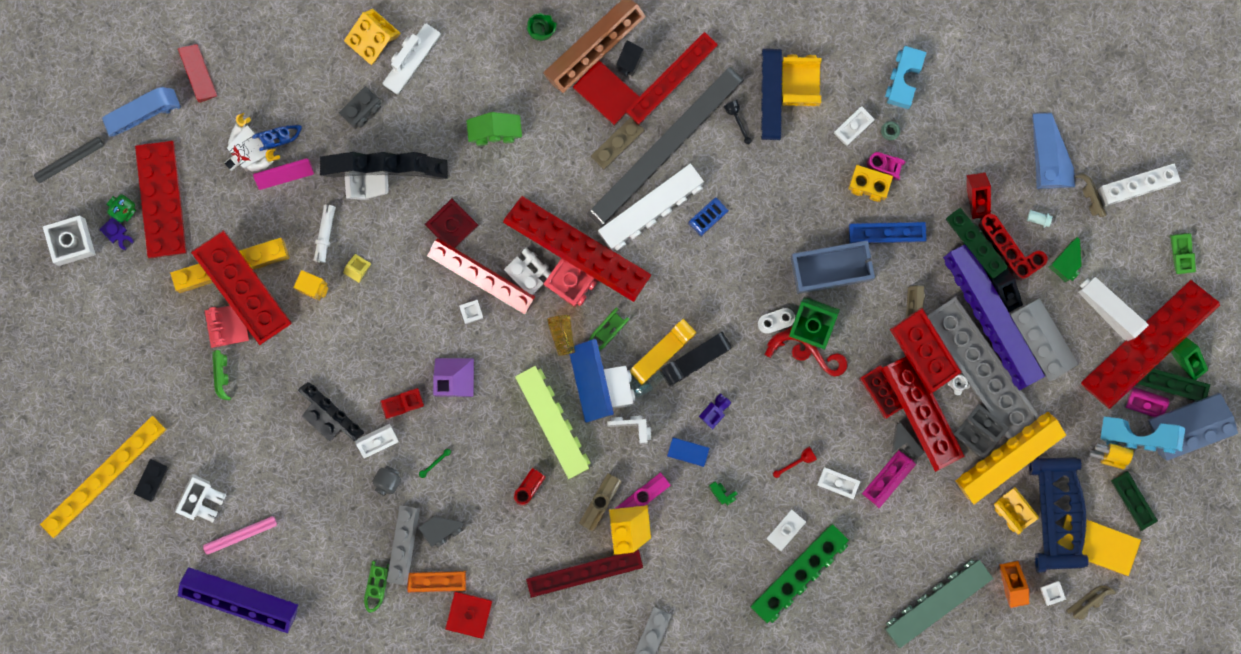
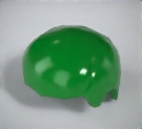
(535, 23)

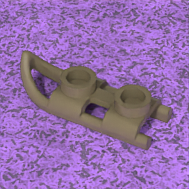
(1090, 191)
(1093, 600)

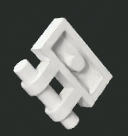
(523, 275)

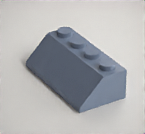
(1203, 421)

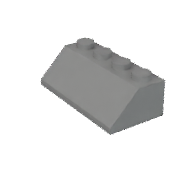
(1044, 340)

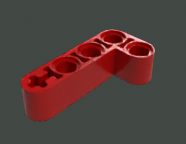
(1009, 244)

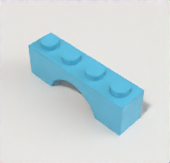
(1166, 437)

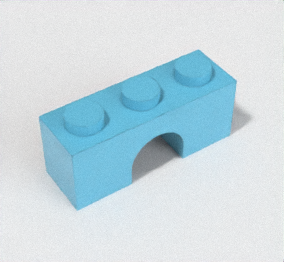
(908, 61)

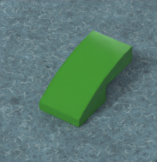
(1182, 253)

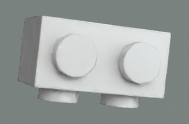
(619, 387)

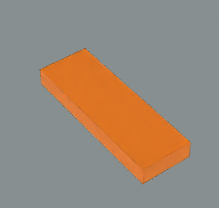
(437, 581)

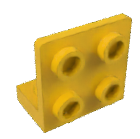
(371, 35)

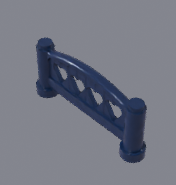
(1055, 555)

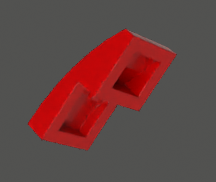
(401, 403)

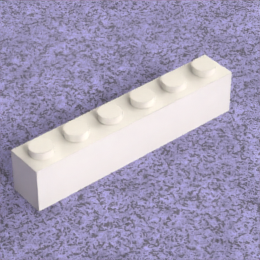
(650, 207)

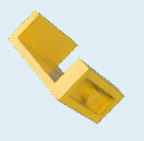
(801, 80)

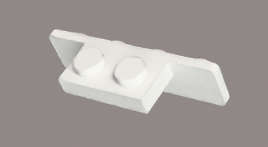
(410, 57)

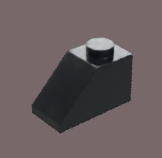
(629, 59)
(1007, 290)

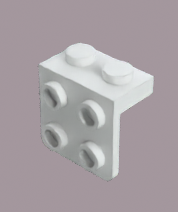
(366, 186)
(644, 431)

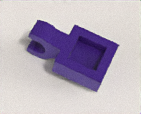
(714, 412)

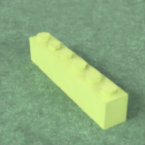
(552, 422)

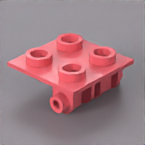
(225, 327)

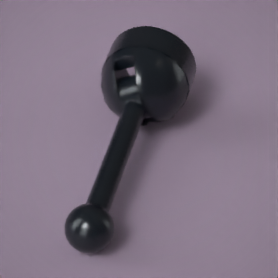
(732, 109)

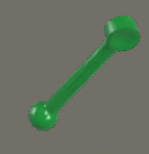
(422, 474)

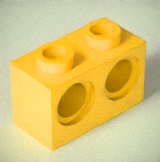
(871, 177)
(311, 285)

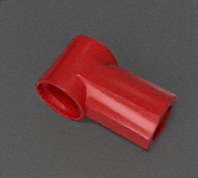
(529, 485)

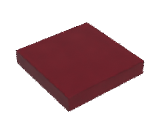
(451, 224)

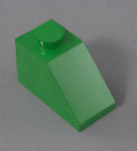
(1068, 261)
(1190, 358)

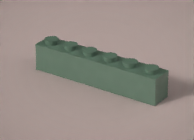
(938, 603)

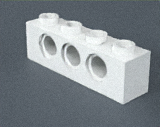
(1138, 185)

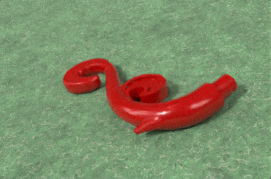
(778, 339)

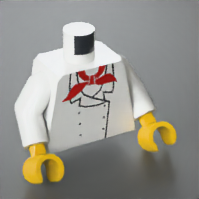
(246, 149)

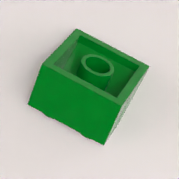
(814, 323)

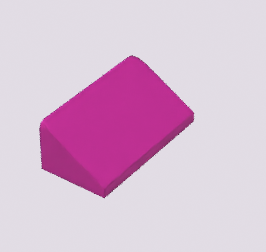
(1147, 402)

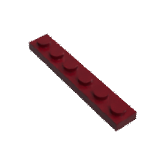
(584, 573)

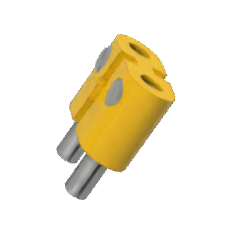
(1113, 455)

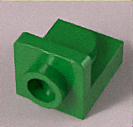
(719, 492)

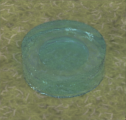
(643, 389)

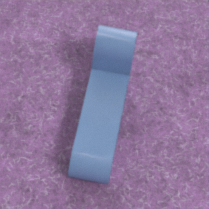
(141, 109)

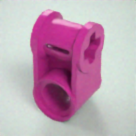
(887, 165)

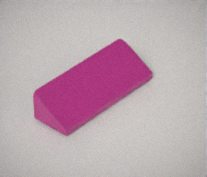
(283, 174)
(886, 484)

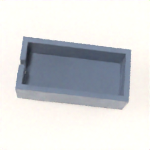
(832, 267)

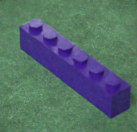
(237, 600)

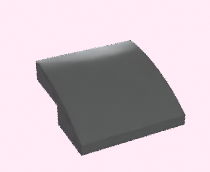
(981, 431)

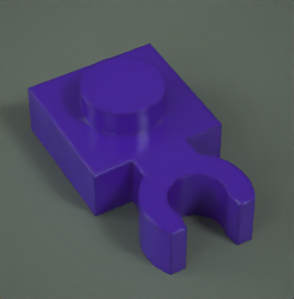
(115, 231)

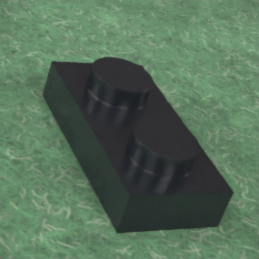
(151, 480)

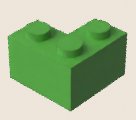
(494, 128)

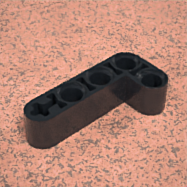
(695, 359)

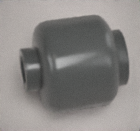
(386, 480)

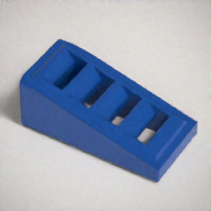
(701, 231)

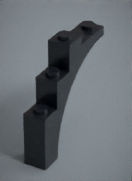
(383, 164)

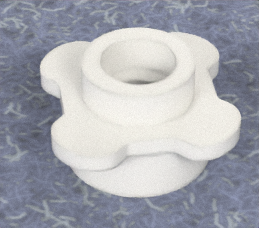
(958, 389)

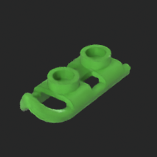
(604, 334)
(220, 378)
(374, 590)

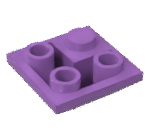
(453, 377)

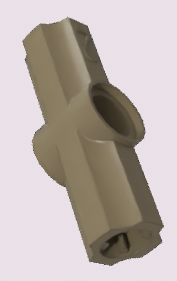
(593, 513)

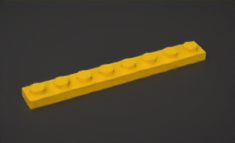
(103, 477)

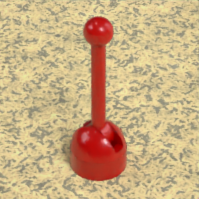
(806, 456)

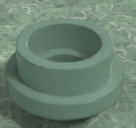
(894, 126)

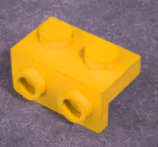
(1015, 510)

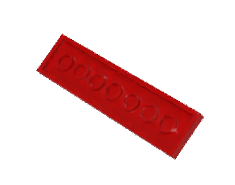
(577, 248)
(1140, 355)

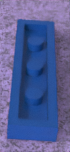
(888, 232)

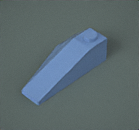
(1051, 157)

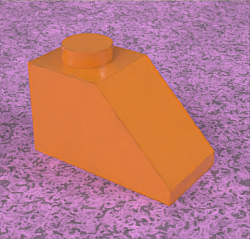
(1014, 584)

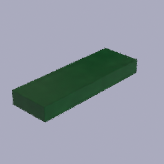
(1134, 500)

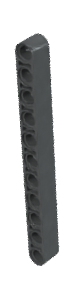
(665, 146)

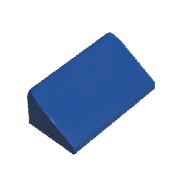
(688, 452)

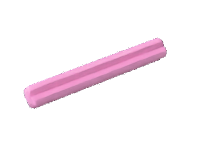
(240, 535)

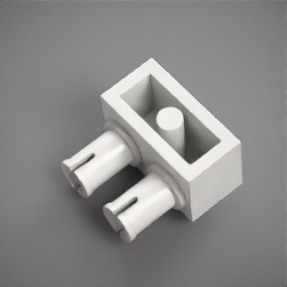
(191, 499)

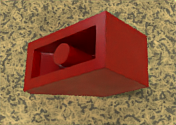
(979, 194)

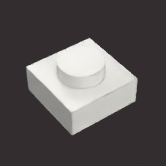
(471, 311)
(1052, 593)

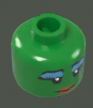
(121, 208)

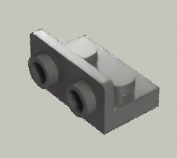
(360, 108)

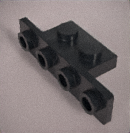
(326, 416)

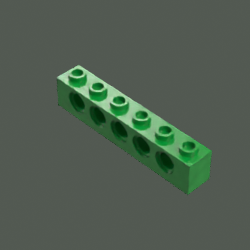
(760, 605)

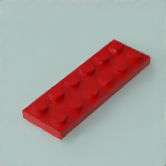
(160, 199)
(241, 287)
(924, 415)

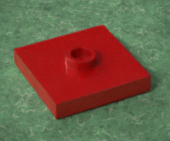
(468, 615)

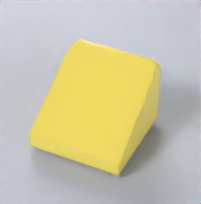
(356, 268)

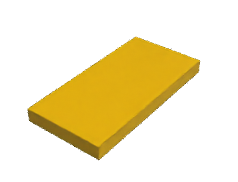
(1104, 546)

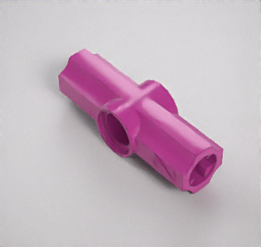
(652, 488)

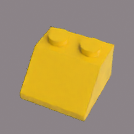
(629, 528)

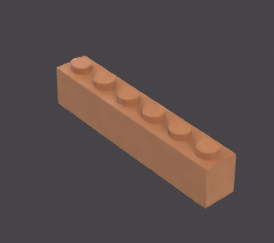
(594, 44)

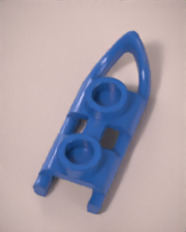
(280, 133)

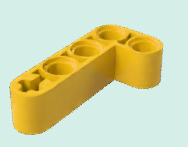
(662, 352)

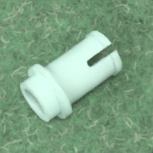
(1039, 218)

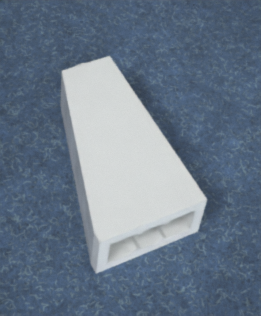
(1112, 309)

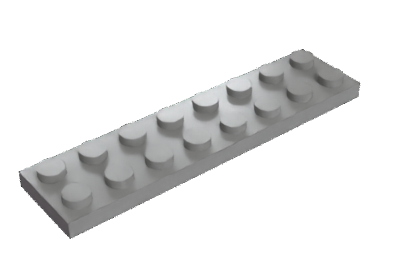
(982, 368)

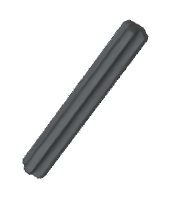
(68, 160)

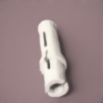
(322, 242)

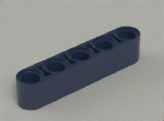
(771, 94)

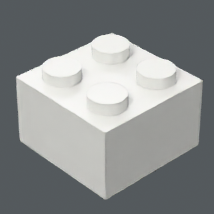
(69, 240)

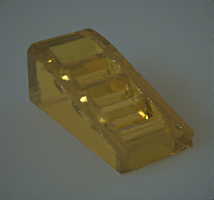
(561, 328)

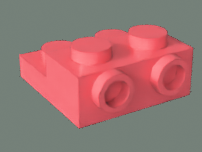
(570, 283)

